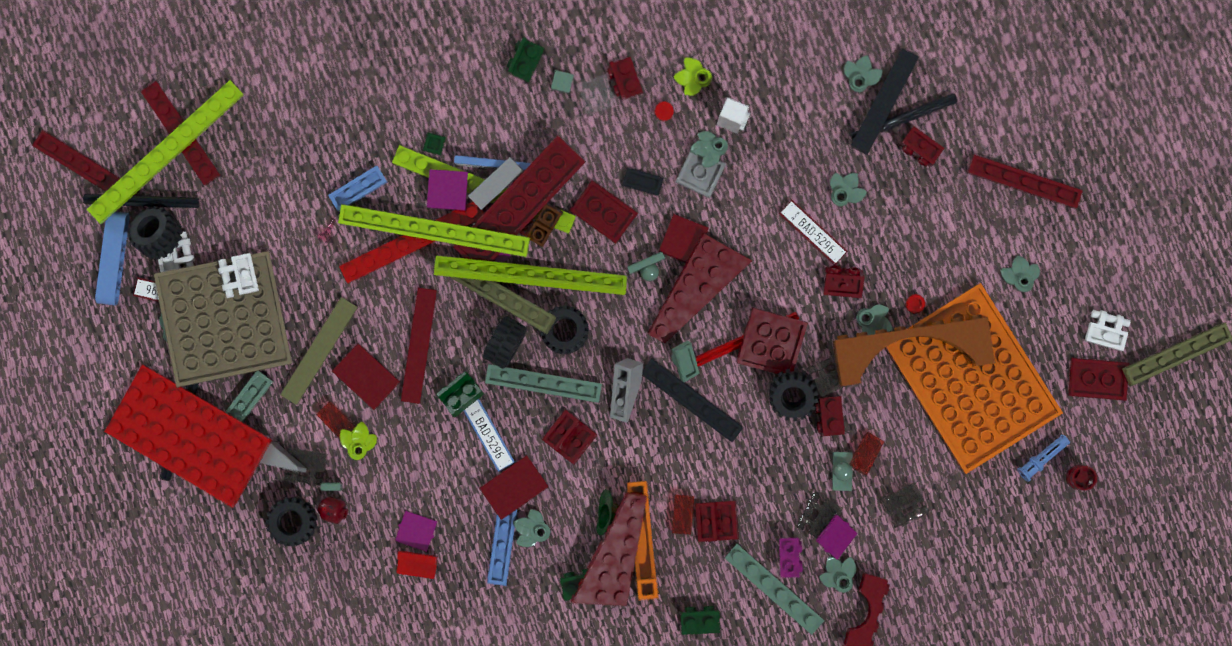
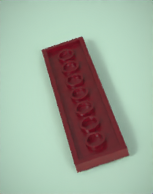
(527, 195)

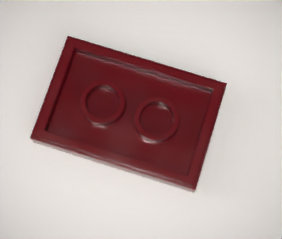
(603, 212)
(366, 376)
(1097, 379)
(514, 487)

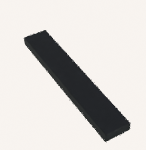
(884, 101)
(691, 400)

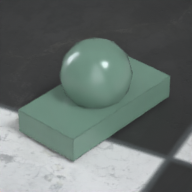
(647, 267)
(685, 360)
(842, 471)

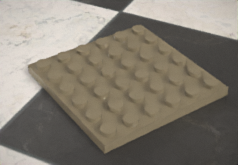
(221, 335)

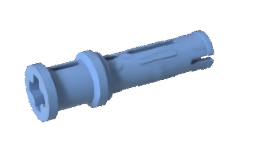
(1038, 465)

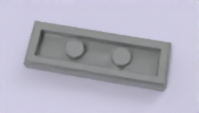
(495, 183)

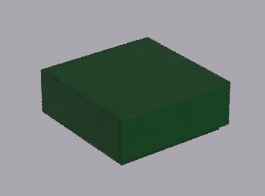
(434, 144)

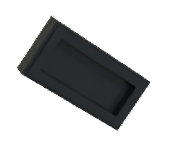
(642, 181)

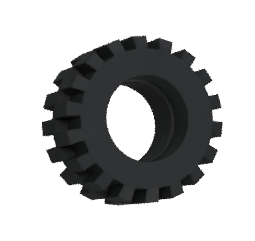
(155, 232)
(577, 341)
(504, 342)
(793, 409)
(308, 521)

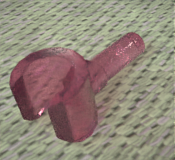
(327, 231)

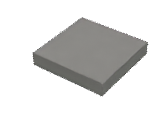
(697, 177)

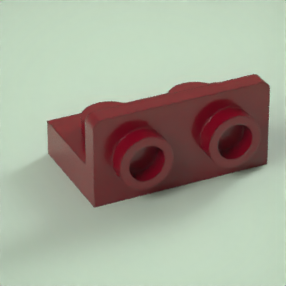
(625, 78)
(843, 281)
(830, 416)

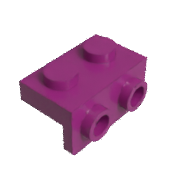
(789, 557)

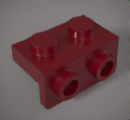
(922, 147)

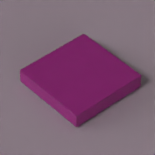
(447, 190)

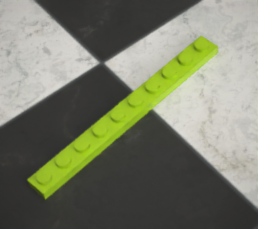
(165, 152)
(422, 164)
(434, 230)
(530, 275)

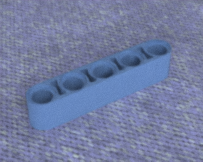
(112, 258)

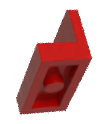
(416, 564)

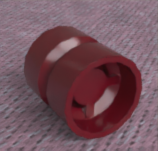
(1081, 477)

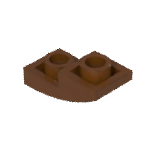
(544, 224)

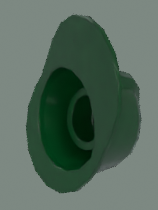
(606, 512)

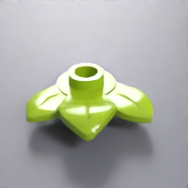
(690, 77)
(358, 438)

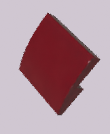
(681, 238)
(569, 437)
(717, 521)

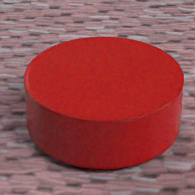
(664, 111)
(915, 304)

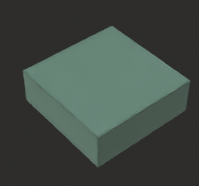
(562, 81)
(332, 486)

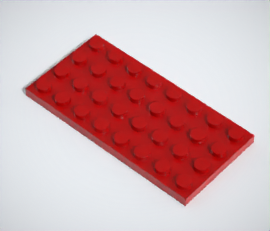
(188, 436)

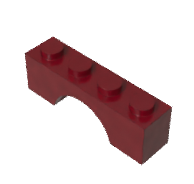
(873, 589)

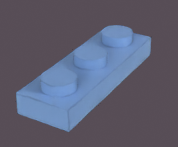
(358, 188)

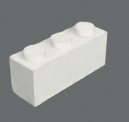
(733, 116)

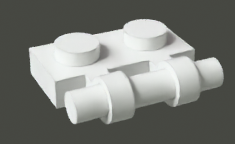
(172, 260)
(244, 275)
(1107, 336)

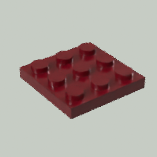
(771, 341)

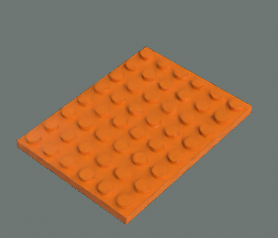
(981, 406)

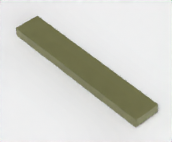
(510, 302)
(319, 351)
(1177, 354)

